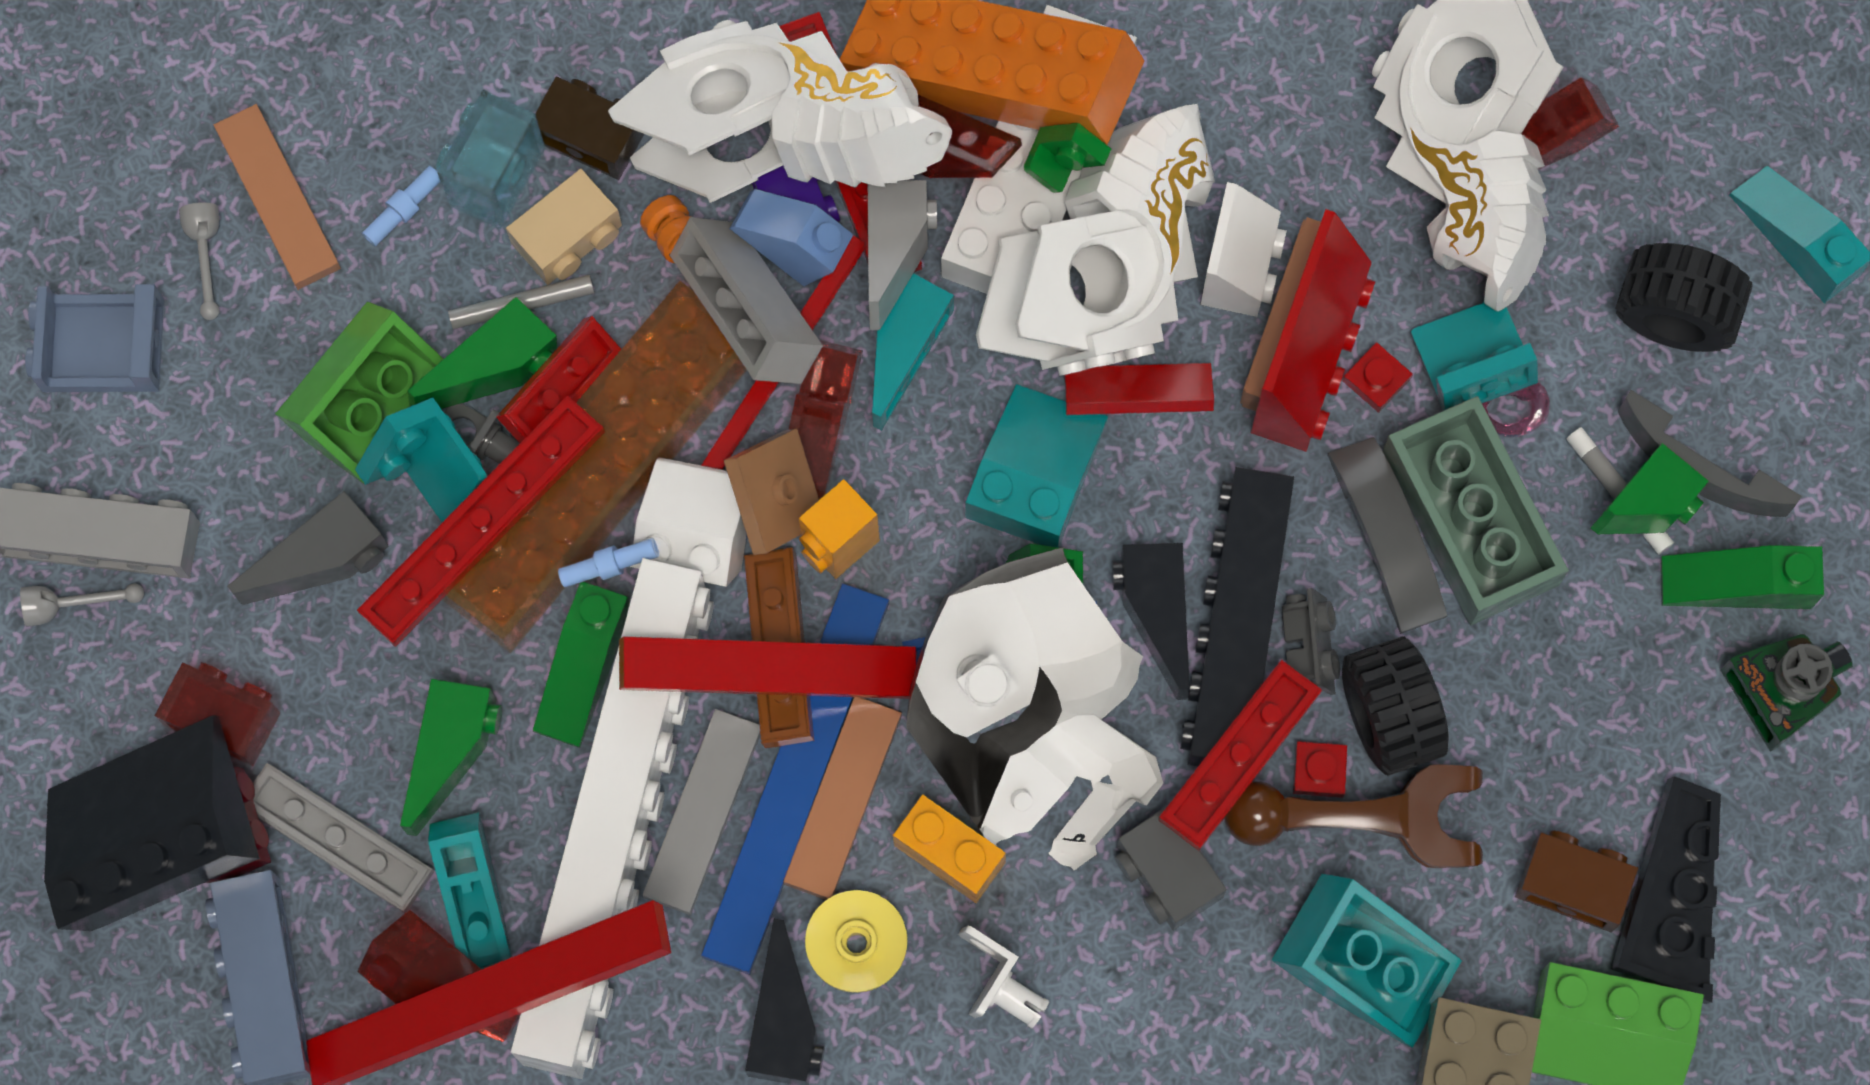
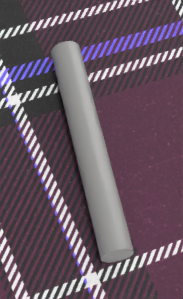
(531, 299)

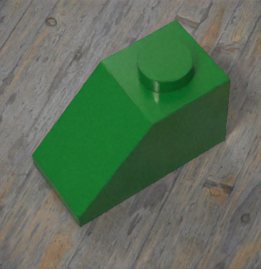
(1654, 497)

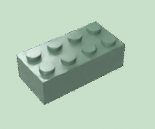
(1474, 510)

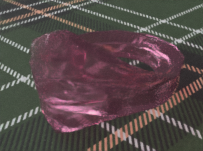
(1540, 405)

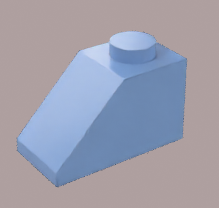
(792, 235)

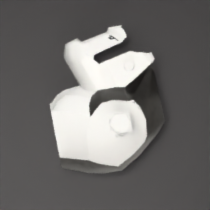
(1043, 643)

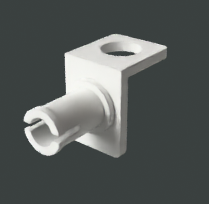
(1001, 987)

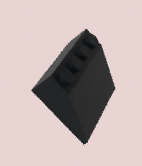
(145, 828)

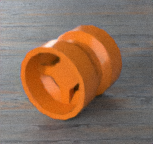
(664, 222)

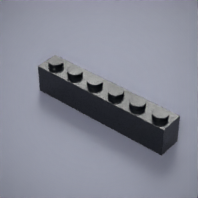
(1241, 604)

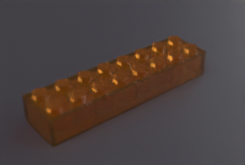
(649, 409)

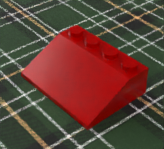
(1314, 337)

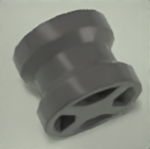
(1812, 666)

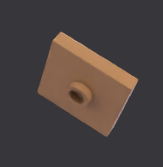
(772, 489)

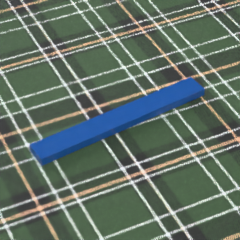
(788, 801)

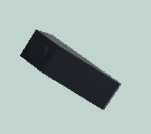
(1156, 603)
(783, 1029)

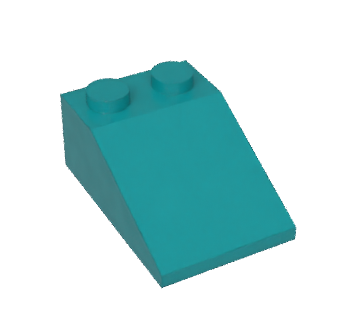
(1034, 468)
(1366, 958)

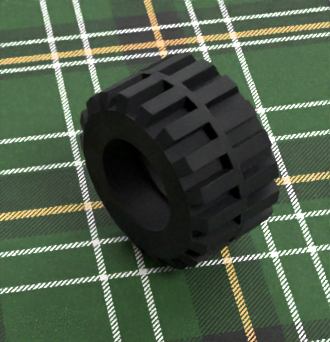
(1684, 297)
(1395, 705)

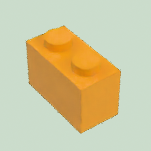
(838, 530)
(949, 848)

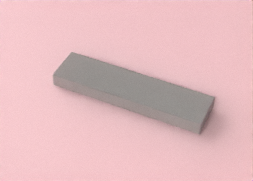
(702, 812)
(339, 839)

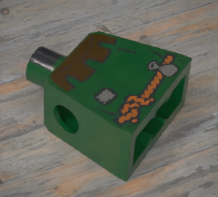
(1770, 712)

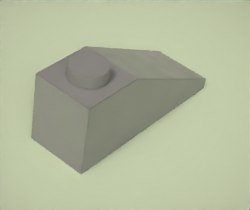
(895, 241)

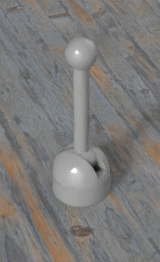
(201, 223)
(41, 604)

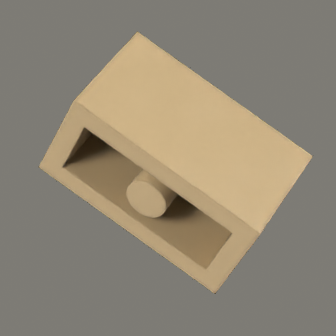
(565, 227)

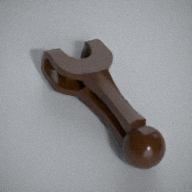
(1407, 816)

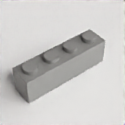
(746, 302)
(97, 531)

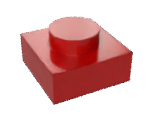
(1377, 377)
(1320, 769)

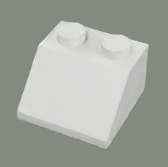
(1242, 253)
(693, 520)

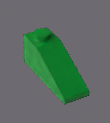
(491, 360)
(1745, 578)
(581, 663)
(449, 743)

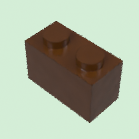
(1577, 880)

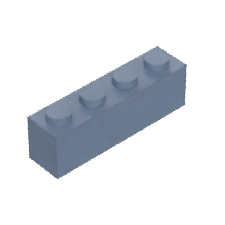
(260, 979)

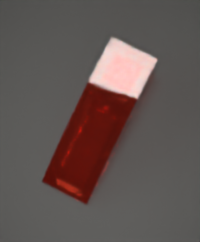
(823, 408)

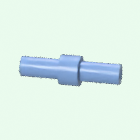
(401, 206)
(608, 562)

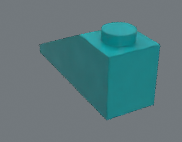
(1803, 232)
(906, 342)
(469, 889)

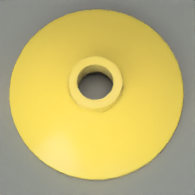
(850, 915)

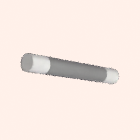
(1610, 479)

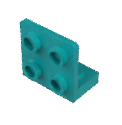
(1475, 356)
(429, 450)

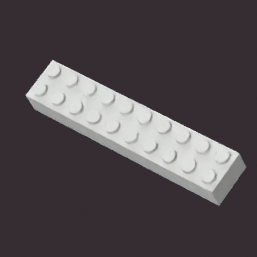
(613, 816)

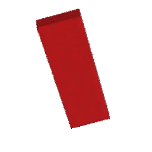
(566, 372)
(1140, 389)

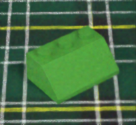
(358, 385)
(1613, 1028)

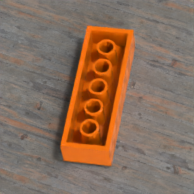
(1001, 61)

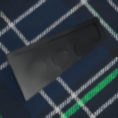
(1672, 906)

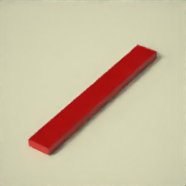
(490, 995)

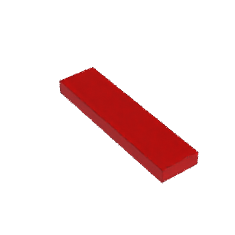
(1240, 755)

